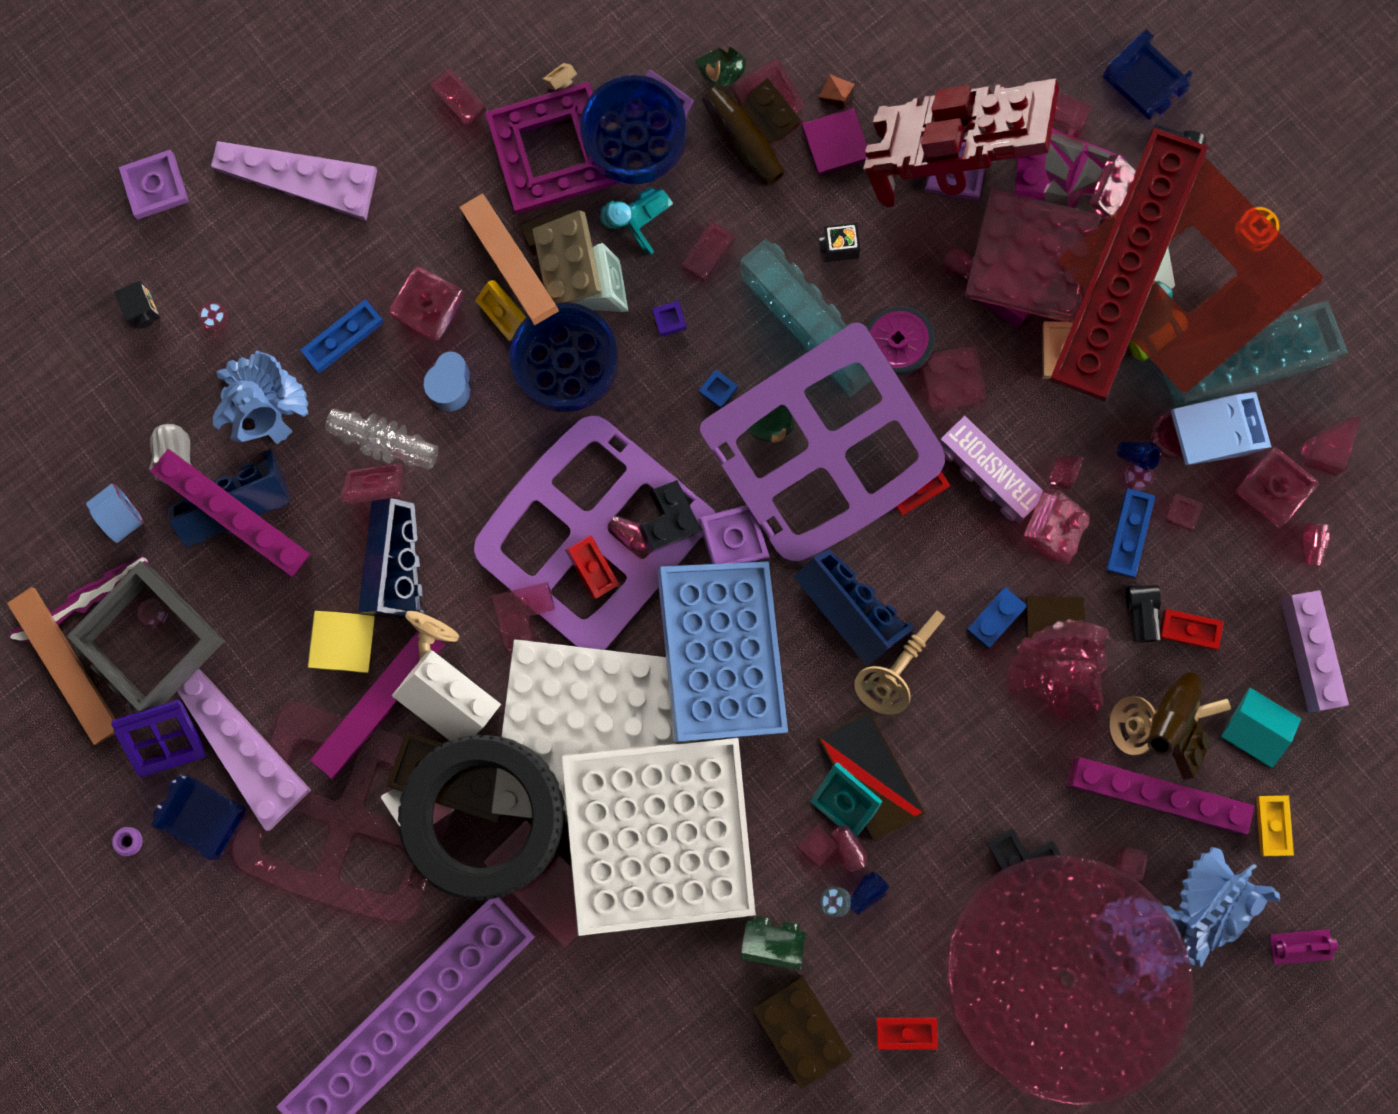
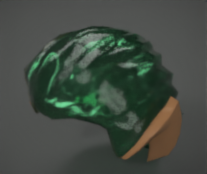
(721, 67)
(774, 425)

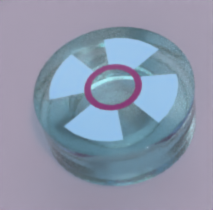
(835, 901)

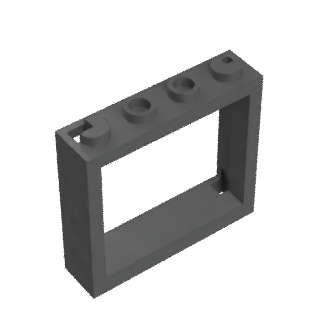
(111, 607)

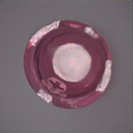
(1166, 438)

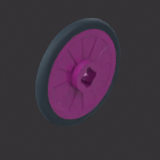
(915, 331)

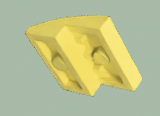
(341, 641)

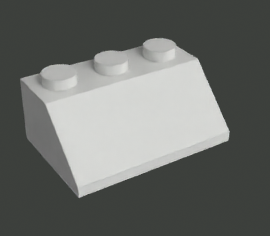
(445, 698)

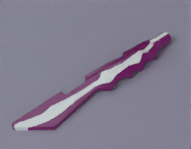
(86, 596)

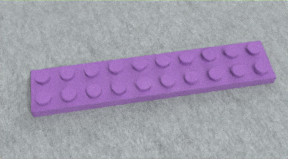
(412, 1014)

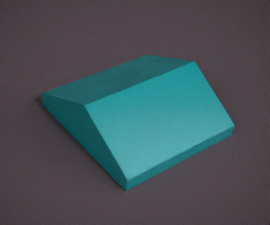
(1261, 728)
(846, 800)

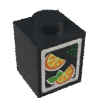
(840, 242)
(137, 305)

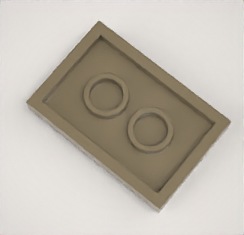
(567, 258)

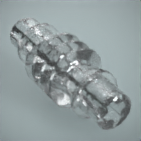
(380, 440)

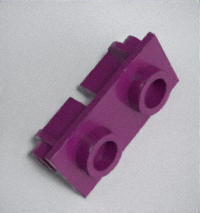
(1302, 947)

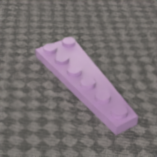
(321, 181)
(253, 764)

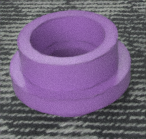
(119, 841)

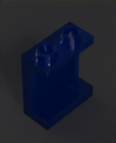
(1146, 77)
(198, 816)

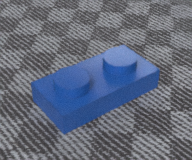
(996, 618)

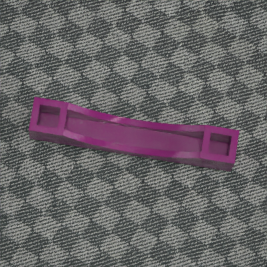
(230, 512)
(1160, 795)

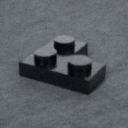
(676, 518)
(1009, 851)

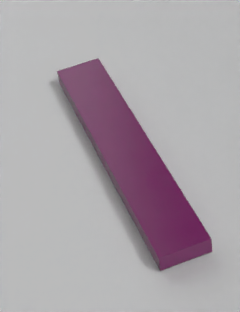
(369, 711)

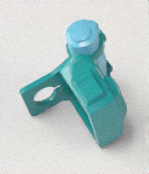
(636, 214)

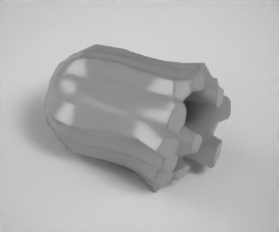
(169, 437)

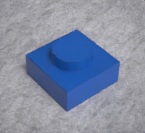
(718, 389)

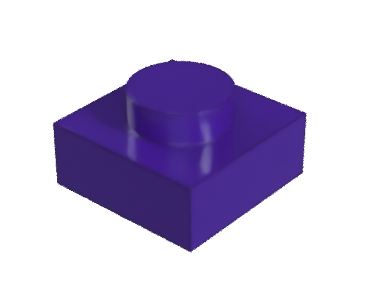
(669, 318)

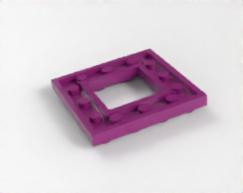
(511, 120)

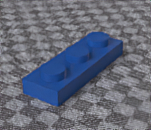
(342, 336)
(1130, 533)

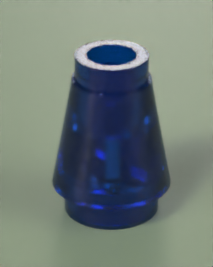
(1142, 454)
(868, 892)

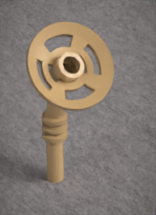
(429, 630)
(887, 677)
(1142, 724)

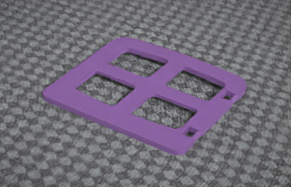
(825, 447)
(641, 574)

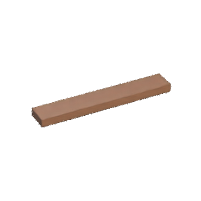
(509, 259)
(63, 665)

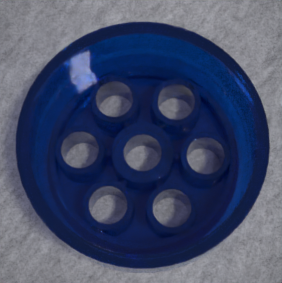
(612, 105)
(580, 325)

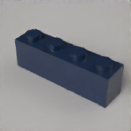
(256, 486)
(391, 561)
(852, 607)

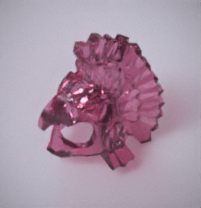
(1062, 662)

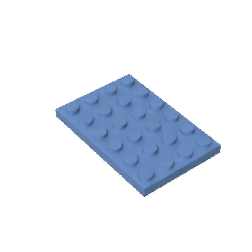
(721, 651)

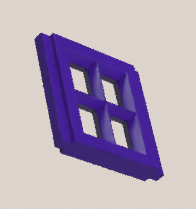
(149, 718)

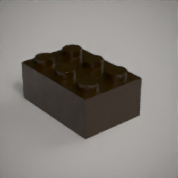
(801, 1031)

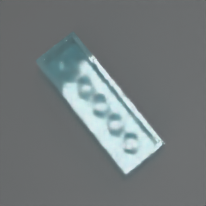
(798, 306)
(1285, 348)

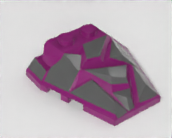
(1064, 174)

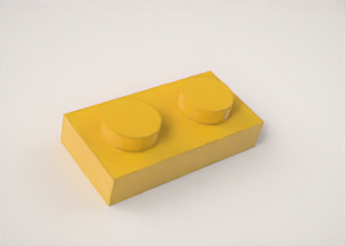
(500, 309)
(1274, 825)

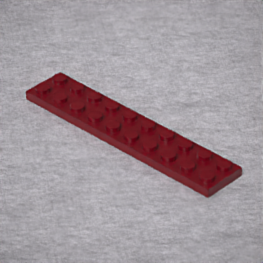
(1128, 264)

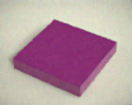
(835, 141)

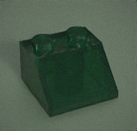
(773, 943)

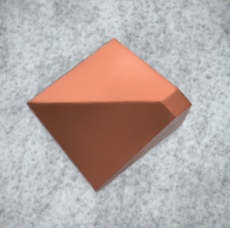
(836, 91)

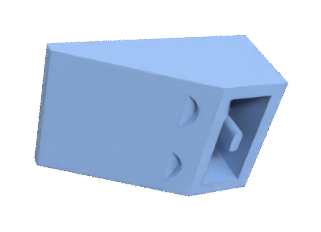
(1221, 428)

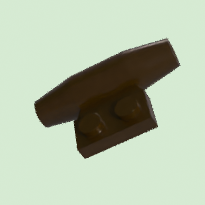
(751, 128)
(1176, 728)

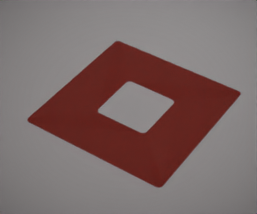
(1267, 283)

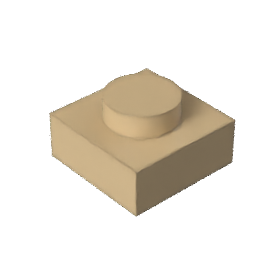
(560, 77)

